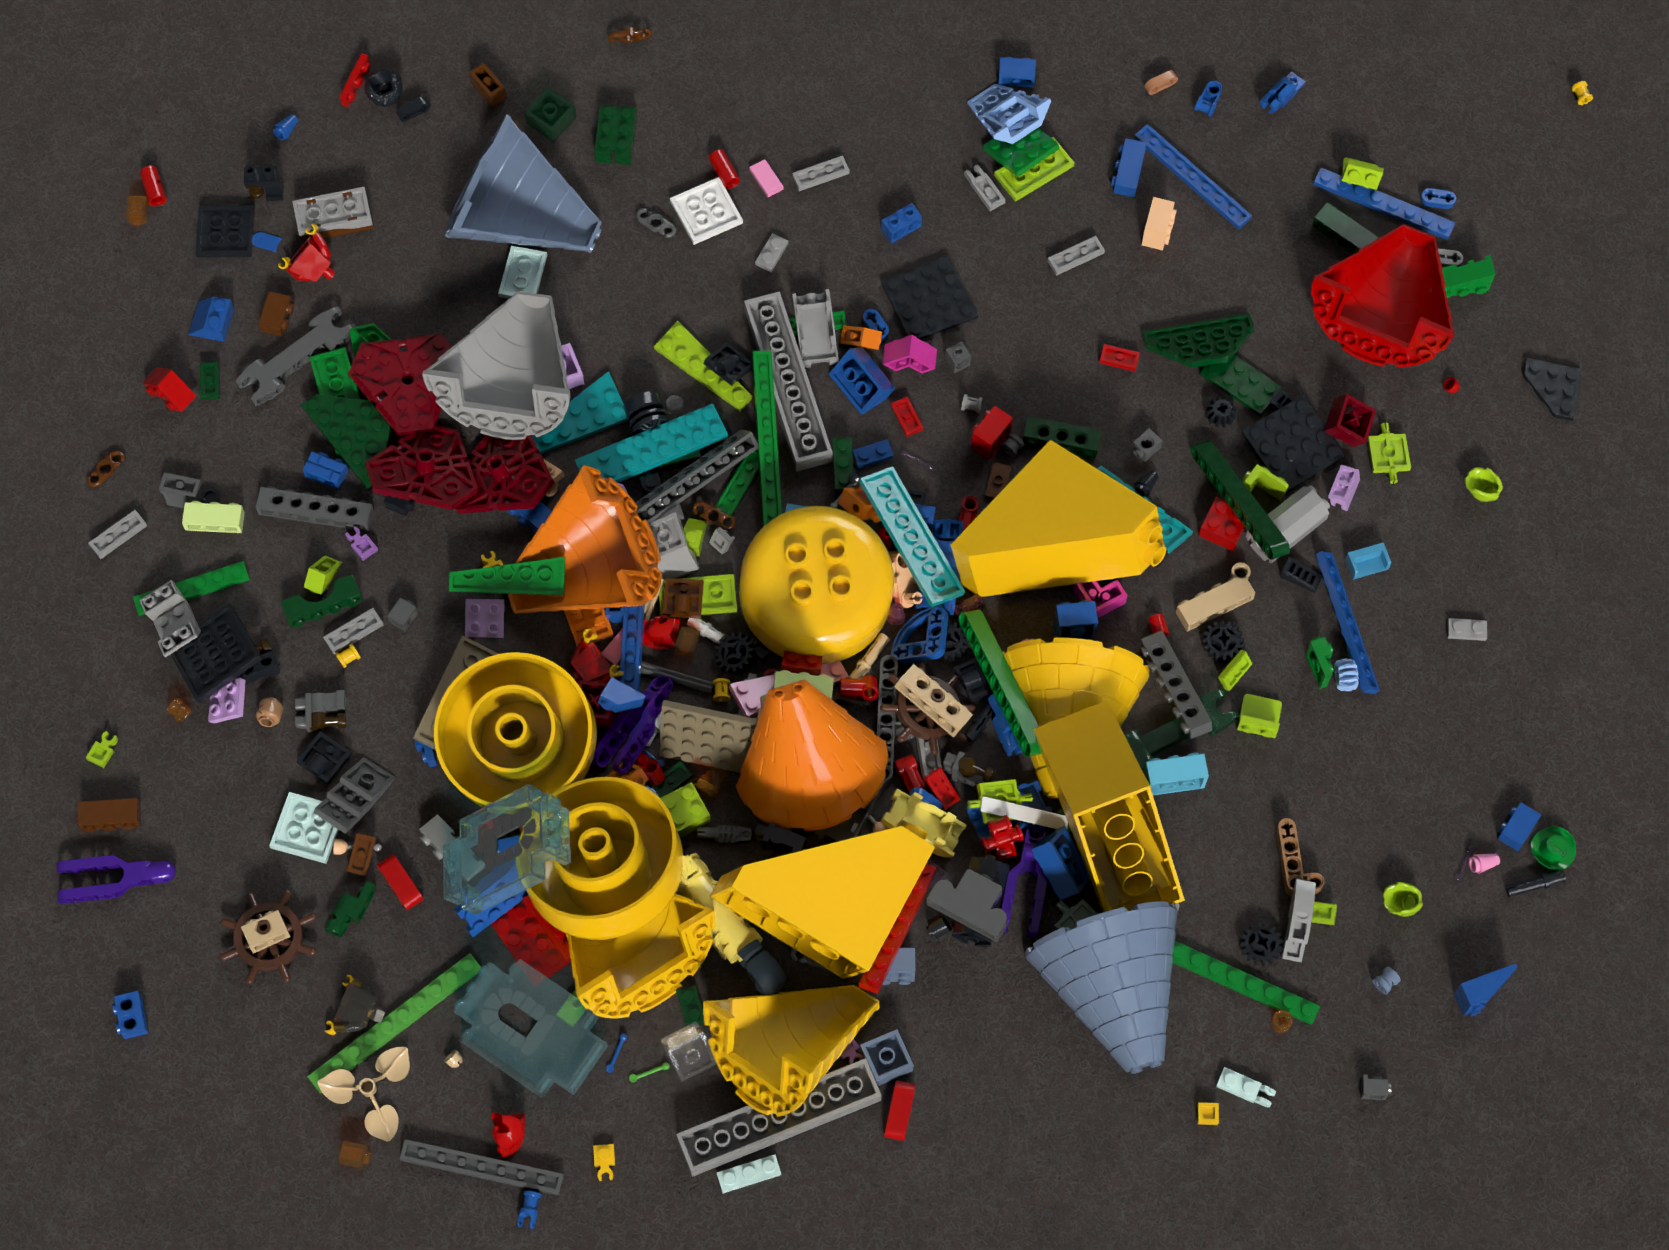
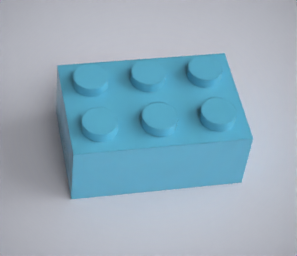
(1176, 773)

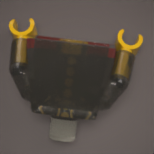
(355, 1008)

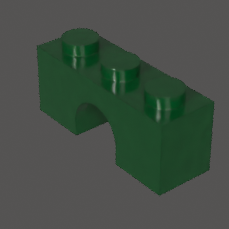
(842, 463)

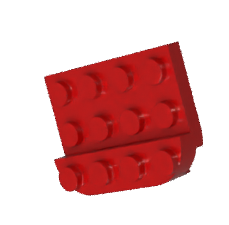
(533, 938)

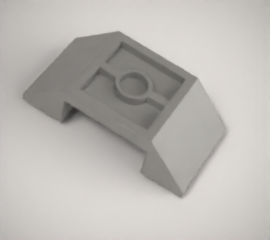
(675, 554)
(171, 617)

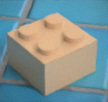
(1159, 223)

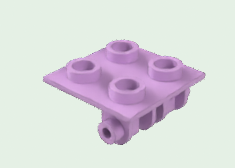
(484, 618)

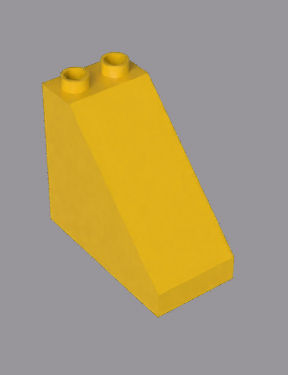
(1058, 528)
(1109, 809)
(831, 898)

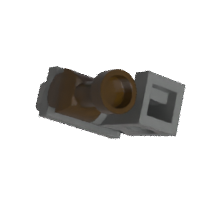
(316, 710)
(966, 770)

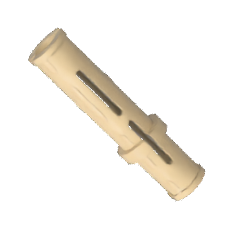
(864, 665)

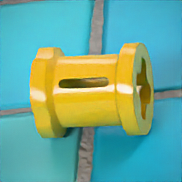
(1582, 92)
(347, 655)
(721, 690)

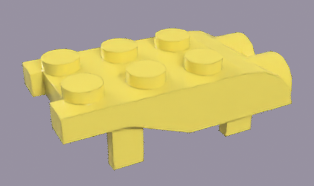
(940, 826)

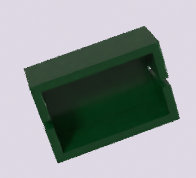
(615, 134)

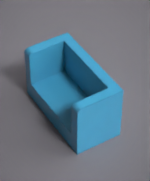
(1368, 561)

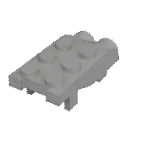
(815, 328)

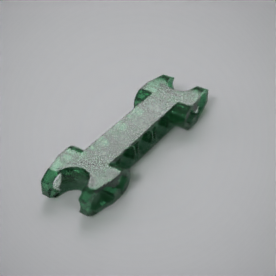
(1168, 735)

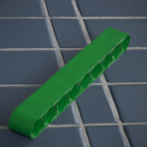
(1001, 680)

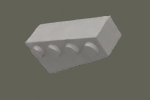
(437, 834)

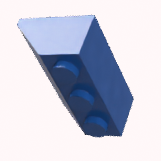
(861, 380)
(1061, 863)

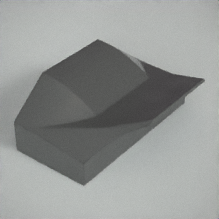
(179, 489)

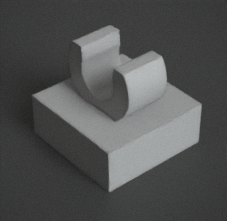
(721, 540)

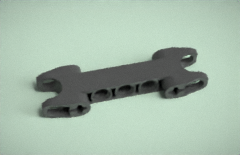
(271, 374)

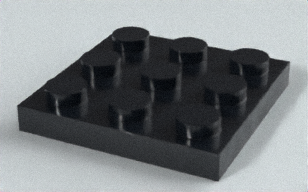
(225, 231)

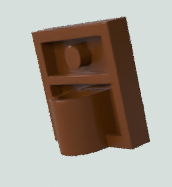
(683, 598)

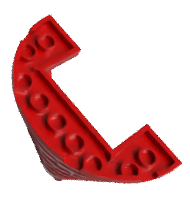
(1387, 300)

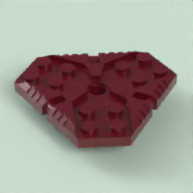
(383, 368)
(427, 464)
(507, 473)

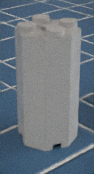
(1296, 517)

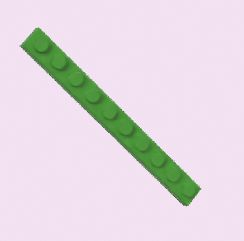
(399, 1019)

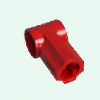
(968, 515)
(865, 687)
(651, 769)
(909, 772)

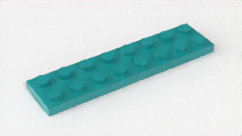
(657, 445)
(911, 536)

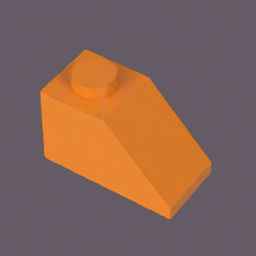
(861, 337)

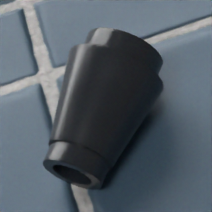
(1146, 483)

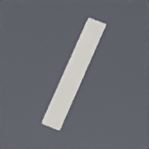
(1023, 813)

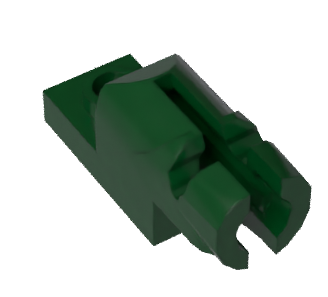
(350, 909)

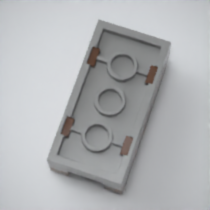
(334, 213)

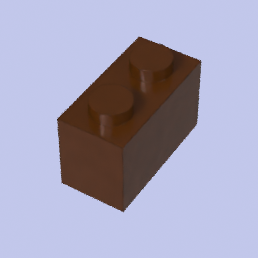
(488, 85)
(276, 313)

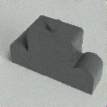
(971, 903)

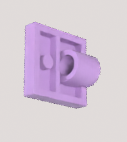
(227, 702)

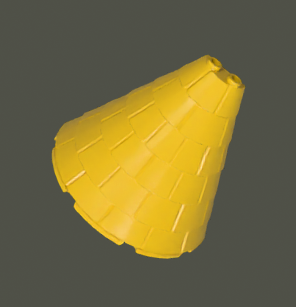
(1071, 676)
(644, 965)
(784, 1041)

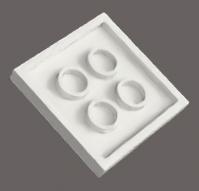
(706, 210)

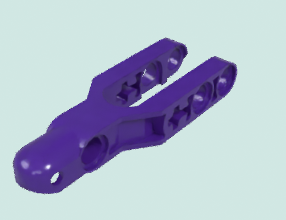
(641, 734)
(1031, 865)
(134, 875)

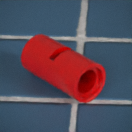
(724, 168)
(153, 185)

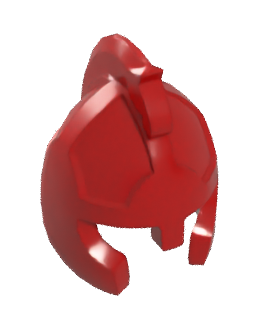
(660, 634)
(508, 1132)

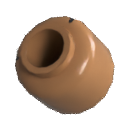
(269, 712)

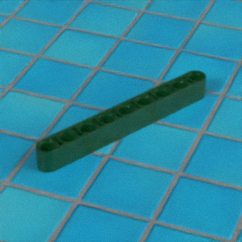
(1240, 500)

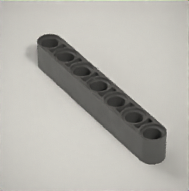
(887, 693)

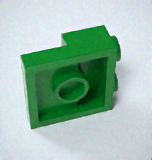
(1318, 657)

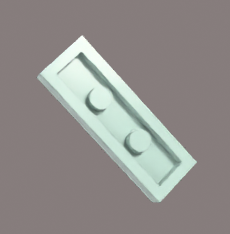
(748, 1173)

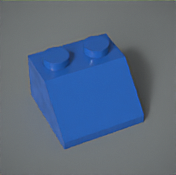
(212, 318)

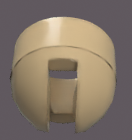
(453, 1059)

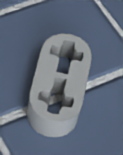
(1446, 257)

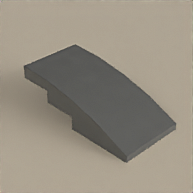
(354, 795)

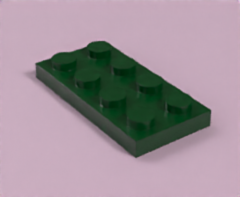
(1242, 383)

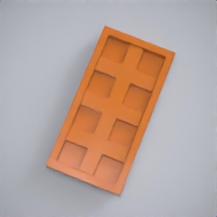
(589, 619)

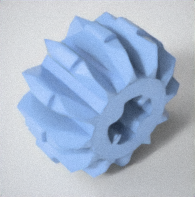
(1346, 674)

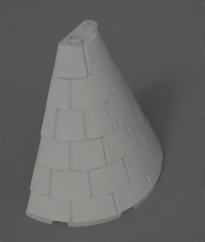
(506, 372)

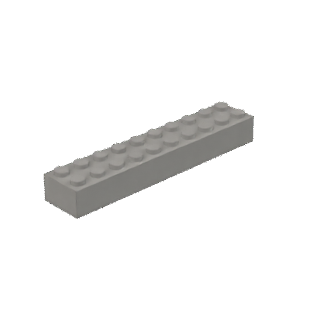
(792, 388)
(749, 1130)

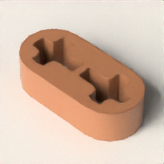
(1161, 82)

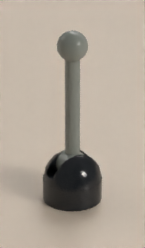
(853, 478)

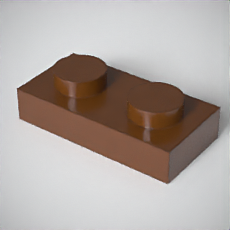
(361, 854)

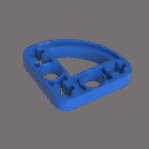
(929, 614)

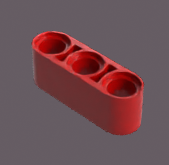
(400, 882)
(900, 1110)

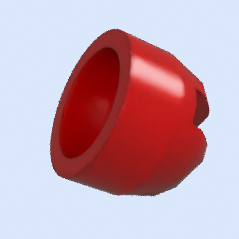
(1451, 385)

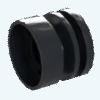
(645, 412)

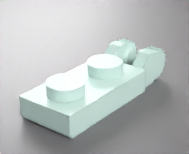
(1244, 1087)

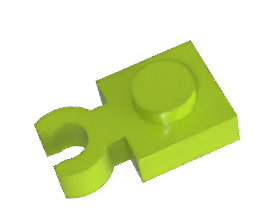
(101, 752)

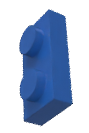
(873, 454)

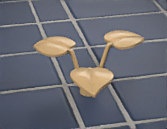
(339, 1086)

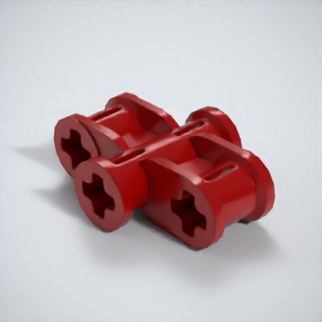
(1002, 838)

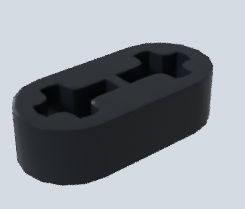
(413, 109)

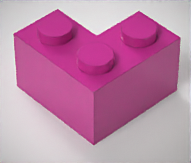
(910, 353)
(1105, 598)

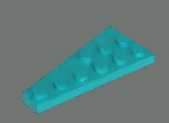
(588, 413)

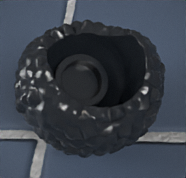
(384, 87)

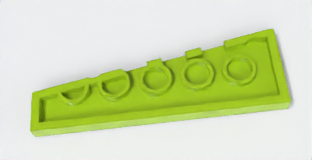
(689, 355)

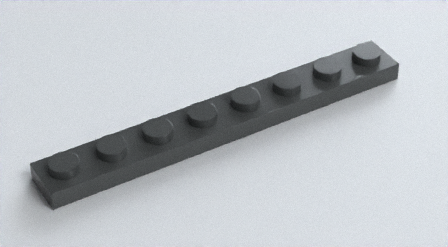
(482, 1167)

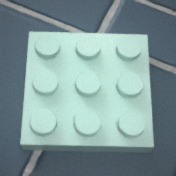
(302, 831)

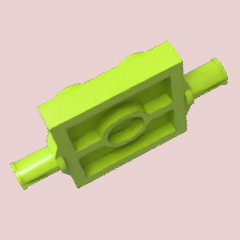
(1389, 453)
(998, 790)

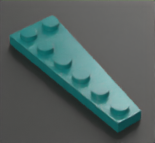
(1173, 531)

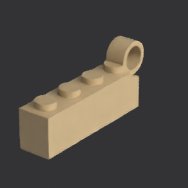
(1217, 601)

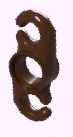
(624, 35)
(108, 460)
(722, 516)

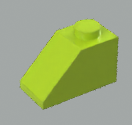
(694, 534)
(321, 574)

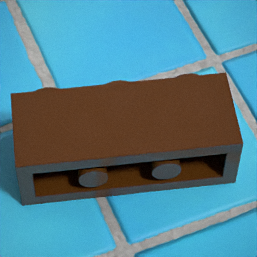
(109, 814)

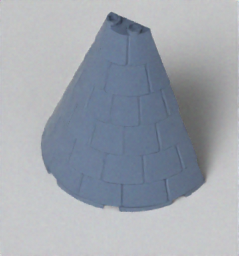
(521, 199)
(1116, 977)

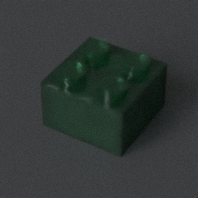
(550, 114)

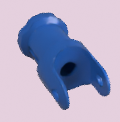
(529, 1208)

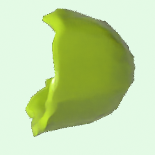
(1483, 484)
(1402, 899)

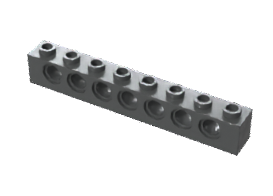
(696, 475)

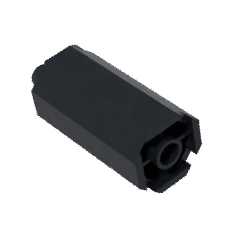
(998, 872)

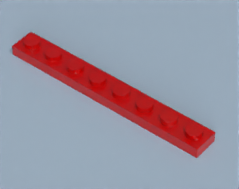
(876, 975)

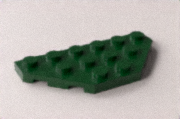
(1202, 341)
(351, 428)

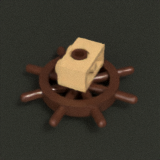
(266, 933)

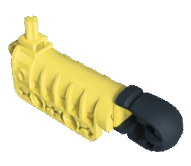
(733, 935)

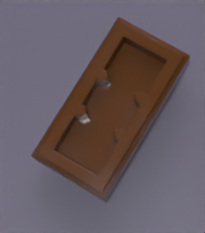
(998, 480)

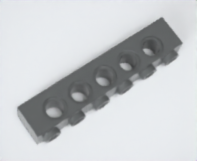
(322, 515)
(1158, 644)

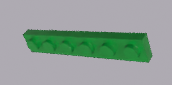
(205, 583)

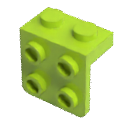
(1361, 173)
(1266, 481)
(1260, 716)

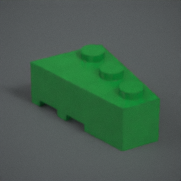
(1469, 278)

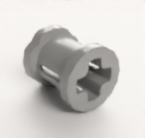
(971, 403)

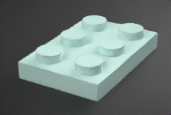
(522, 271)

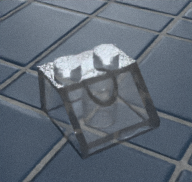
(688, 1051)

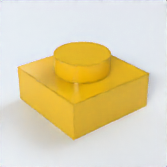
(1208, 1113)

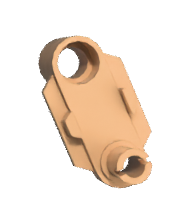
(904, 585)

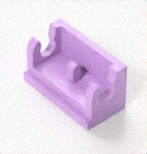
(1344, 487)

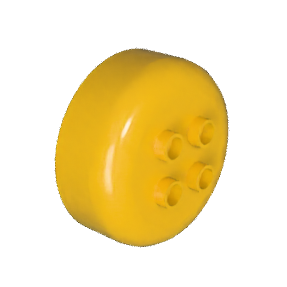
(816, 583)
(513, 726)
(620, 865)

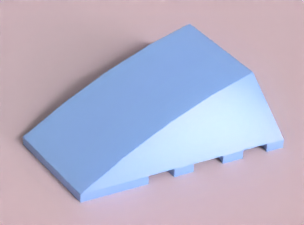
(1009, 113)

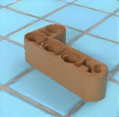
(1293, 857)

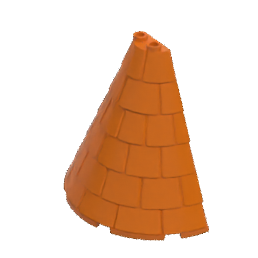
(605, 548)
(809, 761)

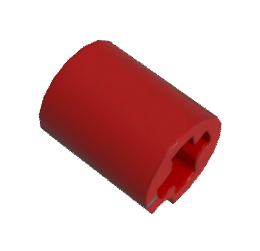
(1158, 624)

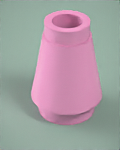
(1483, 862)

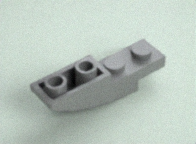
(1299, 920)

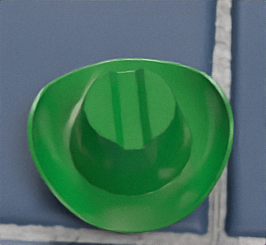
(1554, 848)

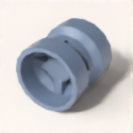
(1386, 980)

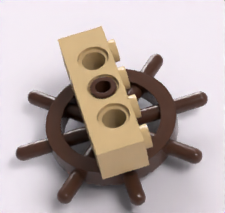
(932, 703)

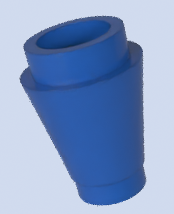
(284, 128)

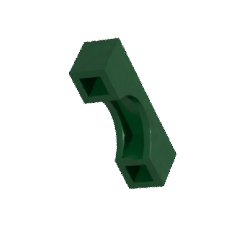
(343, 595)

